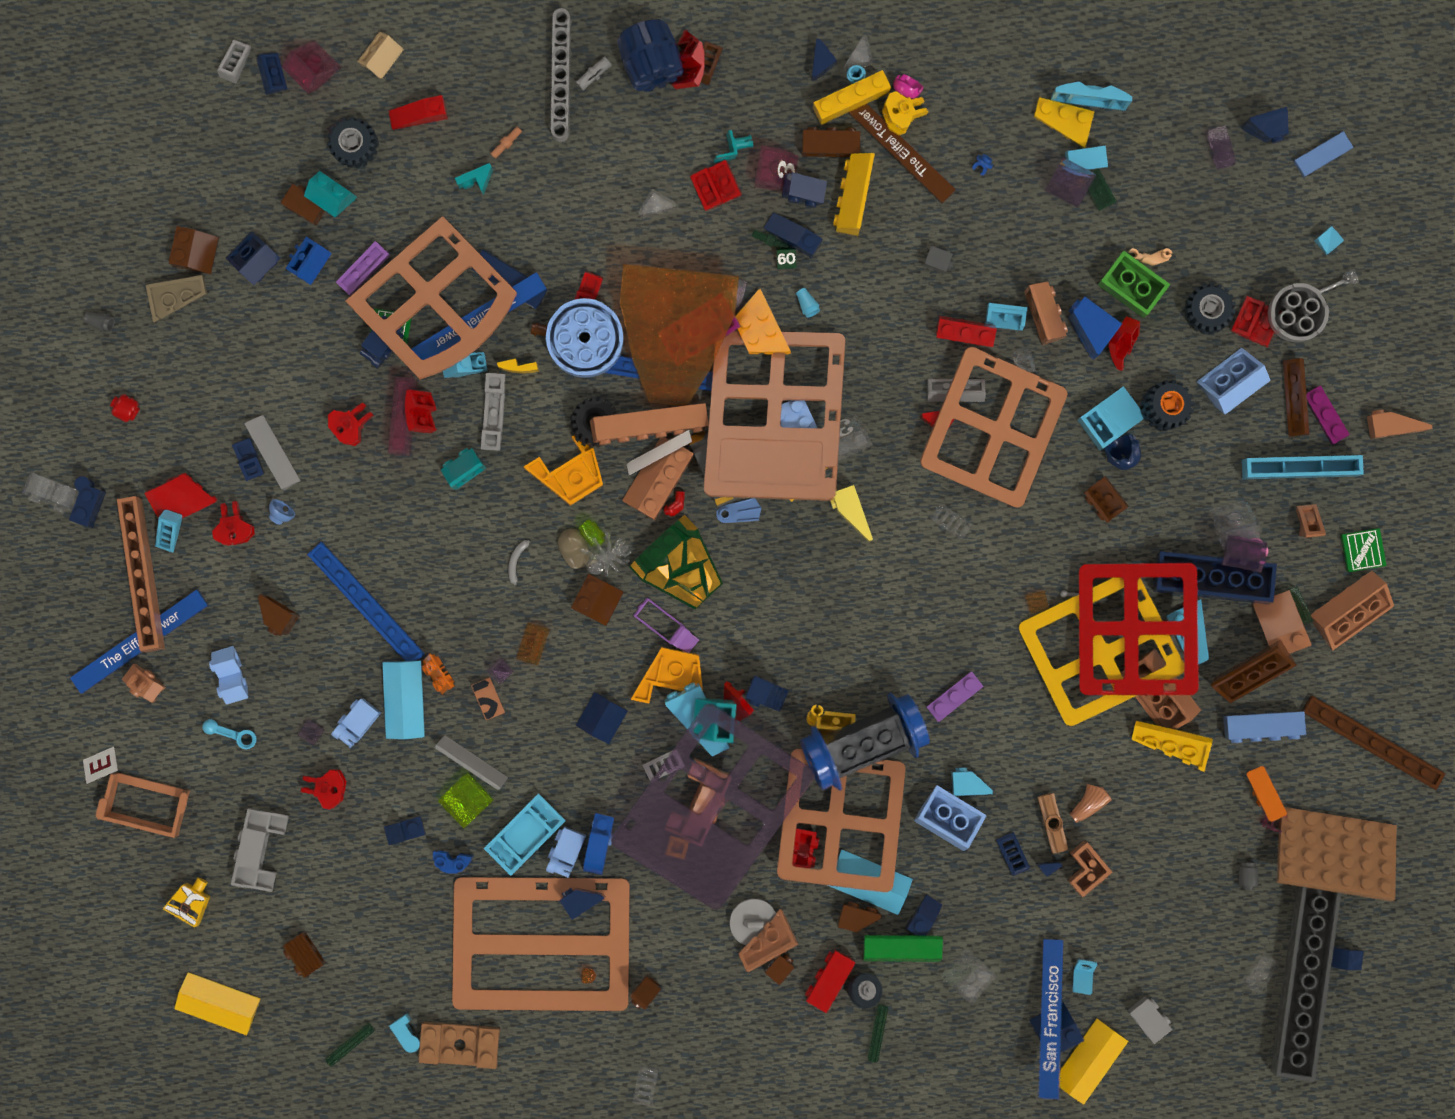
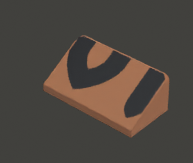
(488, 698)

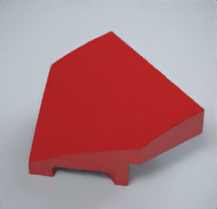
(743, 709)

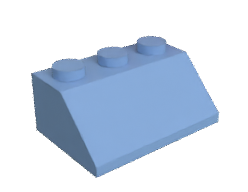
(1234, 380)
(950, 818)

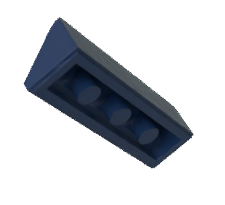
(510, 275)

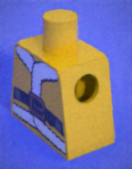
(189, 902)

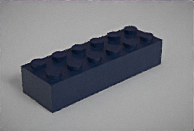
(1220, 580)

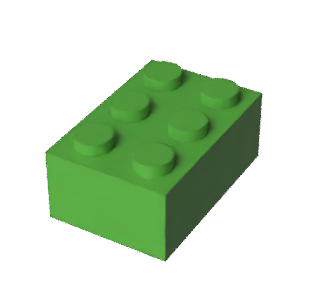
(1133, 284)

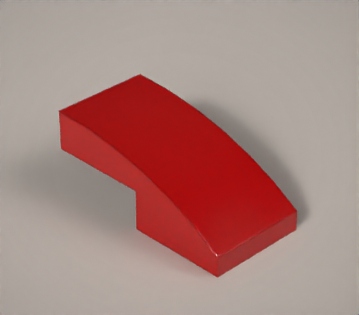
(589, 286)

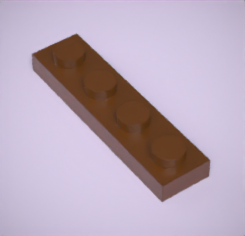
(1296, 397)

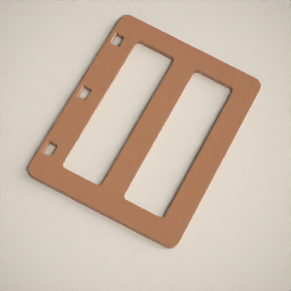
(510, 888)

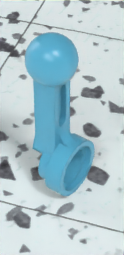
(210, 727)

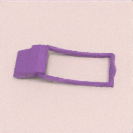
(682, 637)

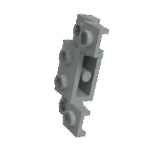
(252, 849)

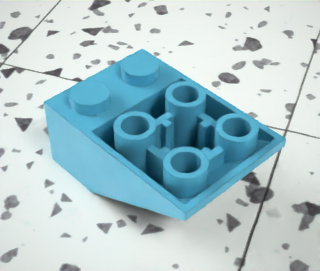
(1111, 418)

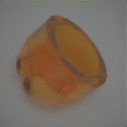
(588, 975)

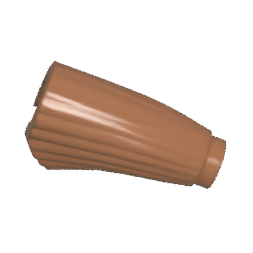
(1092, 801)

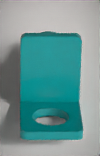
(734, 145)

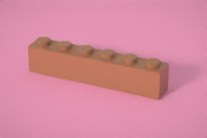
(649, 423)

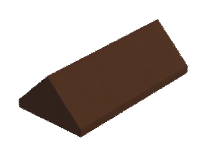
(1253, 672)

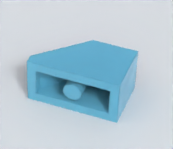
(967, 783)

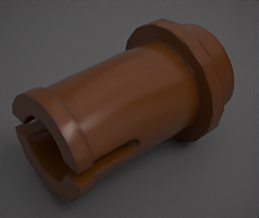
(538, 329)

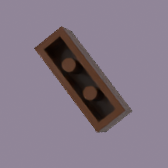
(830, 142)

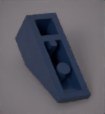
(793, 234)

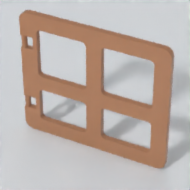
(998, 430)
(835, 821)

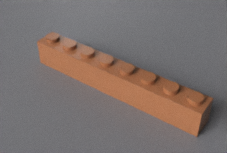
(140, 574)

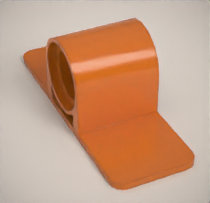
(1266, 794)

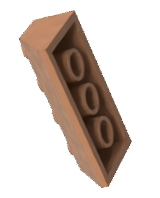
(657, 481)
(1352, 610)
(1164, 710)

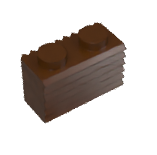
(303, 954)

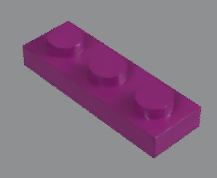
(1326, 415)

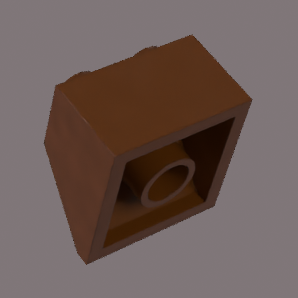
(193, 250)
(597, 599)
(276, 616)

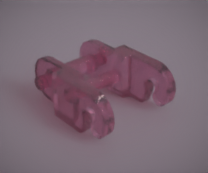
(1270, 826)

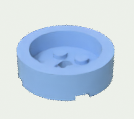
(578, 357)

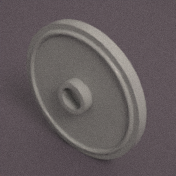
(750, 918)

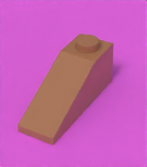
(1393, 424)

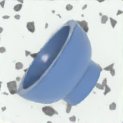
(277, 514)

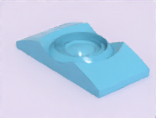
(1094, 96)
(524, 834)

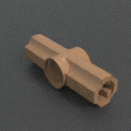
(1055, 835)

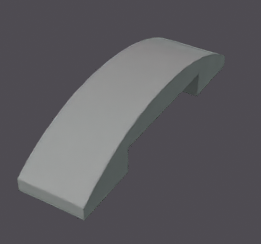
(493, 411)

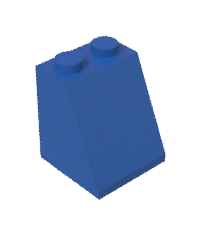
(1092, 325)

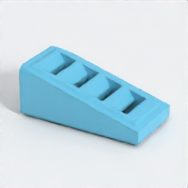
(171, 520)

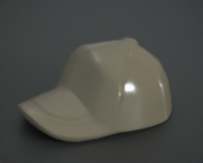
(570, 545)

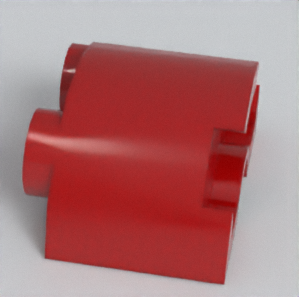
(804, 845)

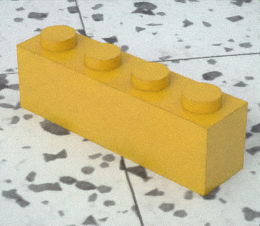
(851, 97)

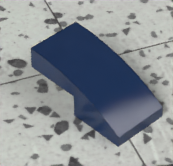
(248, 459)

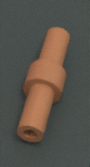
(506, 142)

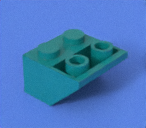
(715, 732)

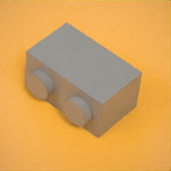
(1149, 1019)

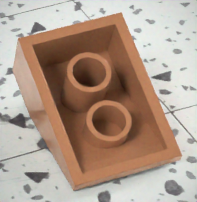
(1283, 622)

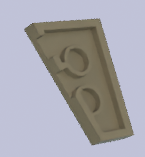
(173, 295)

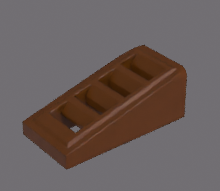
(708, 73)

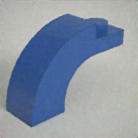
(598, 844)

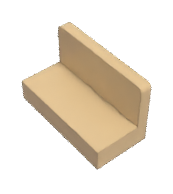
(380, 54)

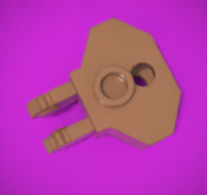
(143, 683)

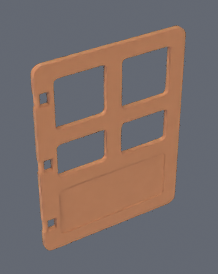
(772, 458)

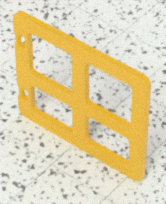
(1102, 653)

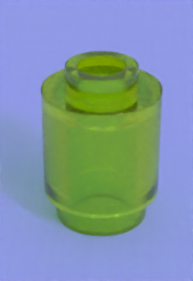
(591, 529)

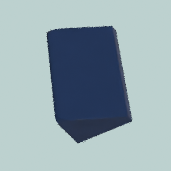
(271, 73)

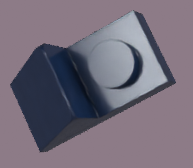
(404, 830)

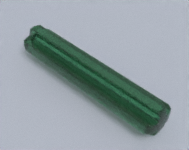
(878, 1032)
(350, 1044)

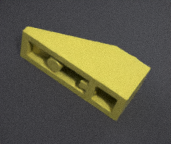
(851, 510)

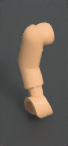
(1153, 259)

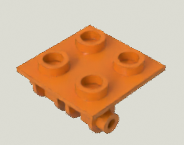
(431, 668)

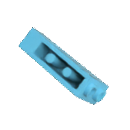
(683, 705)

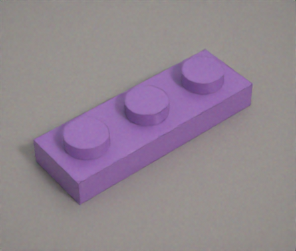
(363, 268)
(954, 696)

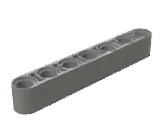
(560, 66)

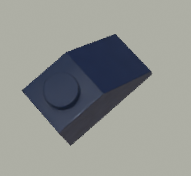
(579, 901)
(924, 916)

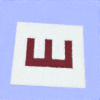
(100, 765)

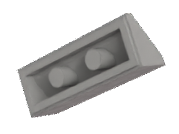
(973, 391)

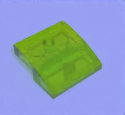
(465, 800)

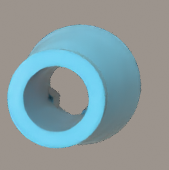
(856, 74)
(807, 303)

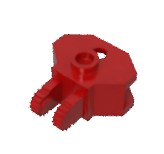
(352, 426)
(232, 525)
(325, 788)

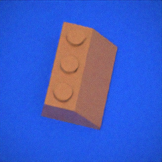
(1045, 312)

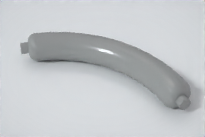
(513, 560)

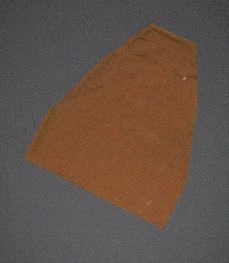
(675, 326)

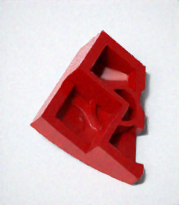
(1123, 341)

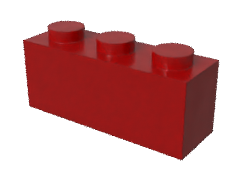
(966, 331)
(829, 980)

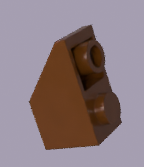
(856, 918)
(645, 992)

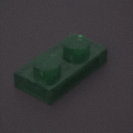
(1101, 192)

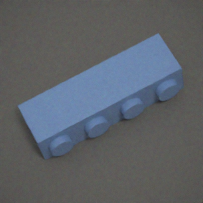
(1264, 725)

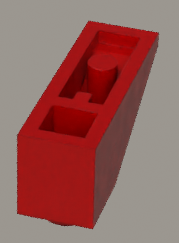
(419, 112)

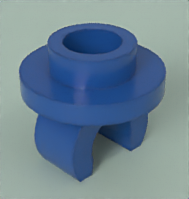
(985, 162)

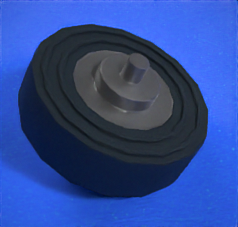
(865, 990)

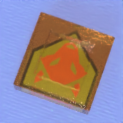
(1037, 602)

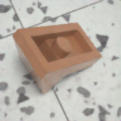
(1310, 521)

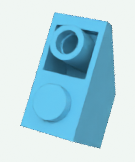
(470, 365)

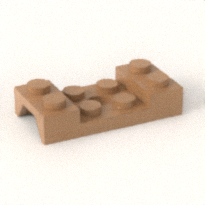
(439, 1039)

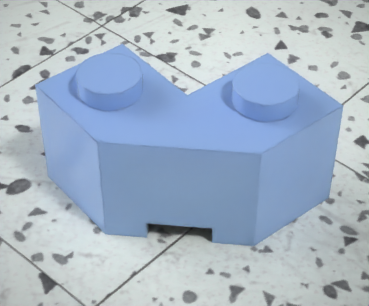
(227, 668)

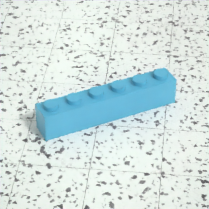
(1302, 467)

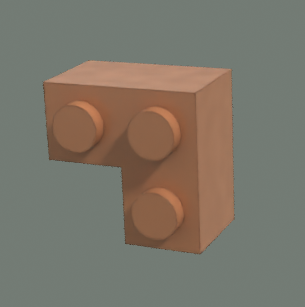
(1092, 869)

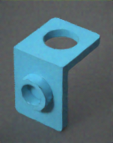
(1083, 977)

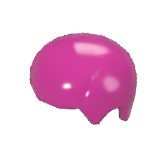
(907, 86)

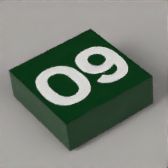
(786, 258)

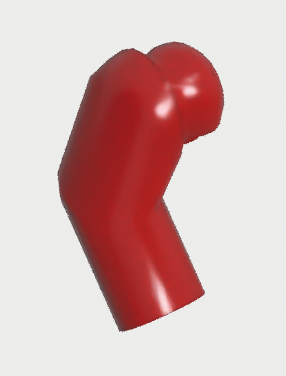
(677, 506)

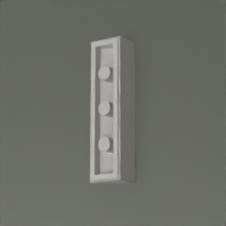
(272, 452)
(471, 762)

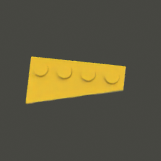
(1183, 745)

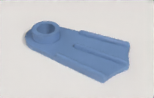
(740, 511)

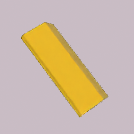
(217, 1003)
(1090, 1061)

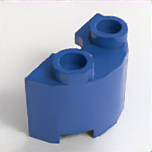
(451, 865)

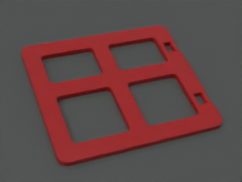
(1132, 628)

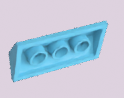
(403, 699)
(891, 900)

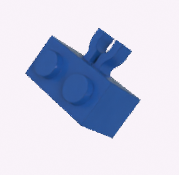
(308, 260)

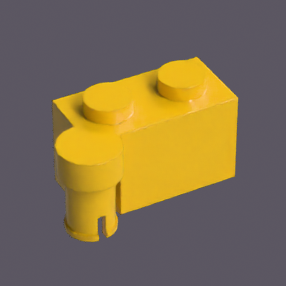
(830, 721)

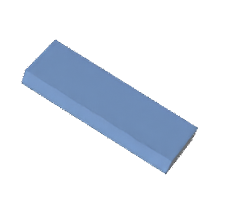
(1323, 154)

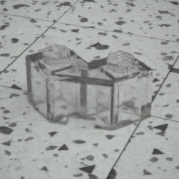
(49, 491)

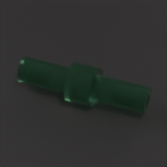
(769, 240)

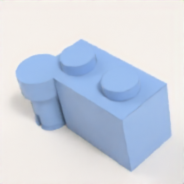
(356, 722)
(566, 851)

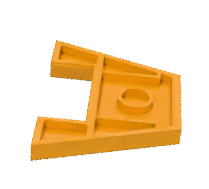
(574, 478)
(670, 670)

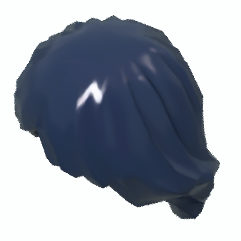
(1126, 445)

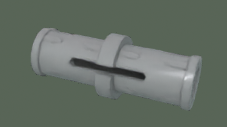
(593, 73)

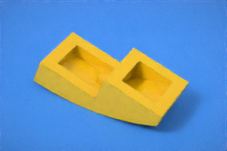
(512, 366)

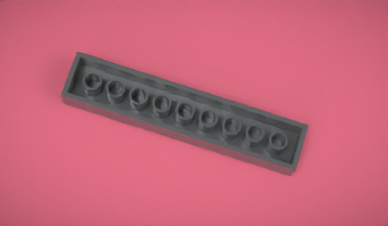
(1305, 983)

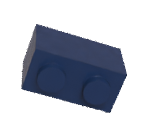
(804, 189)

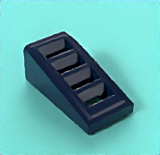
(1014, 871)

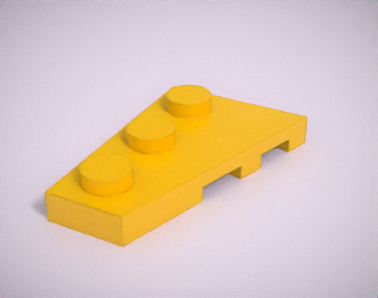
(1066, 119)

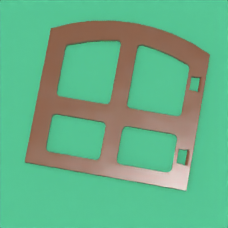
(428, 294)

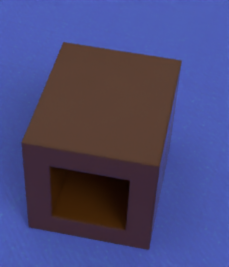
(780, 968)

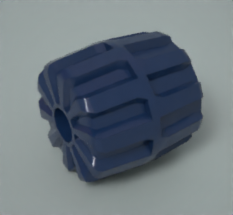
(650, 55)

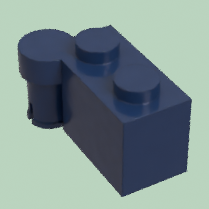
(376, 349)
(87, 502)

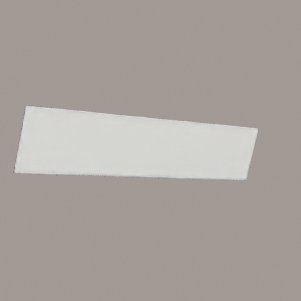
(659, 452)

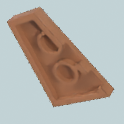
(769, 943)

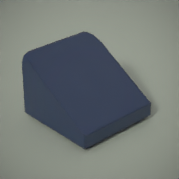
(1048, 868)

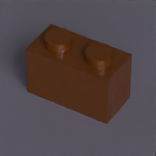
(300, 205)

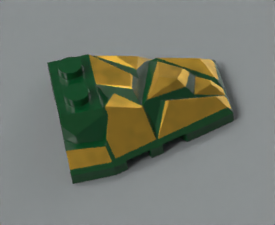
(679, 565)

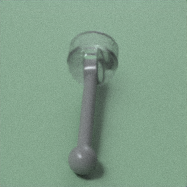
(1349, 278)

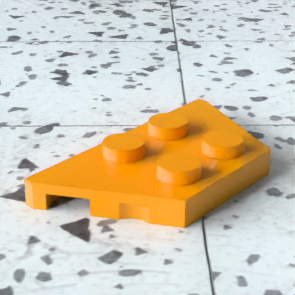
(759, 328)

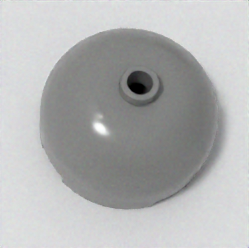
(1302, 315)

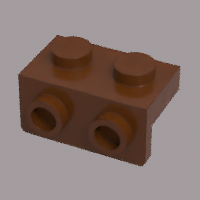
(1105, 499)

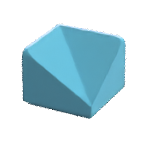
(1329, 240)

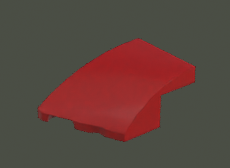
(692, 61)
(179, 495)

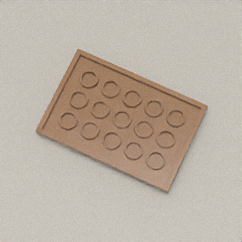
(1337, 854)

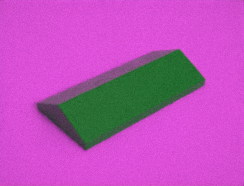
(903, 948)

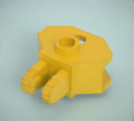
(900, 111)

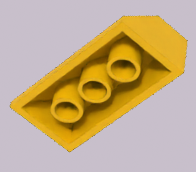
(854, 194)

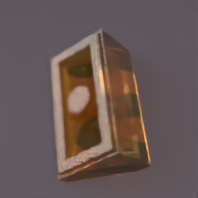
(533, 644)

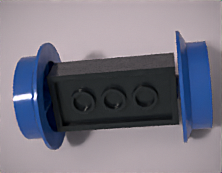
(865, 742)

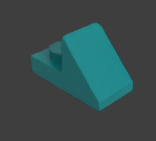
(480, 175)

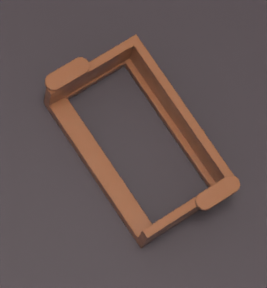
(105, 805)

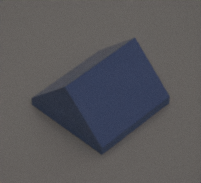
(601, 718)

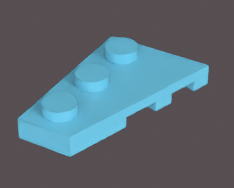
(1178, 615)

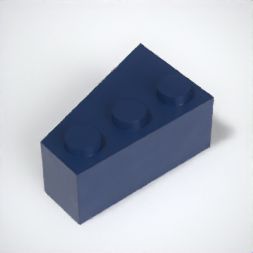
(766, 694)

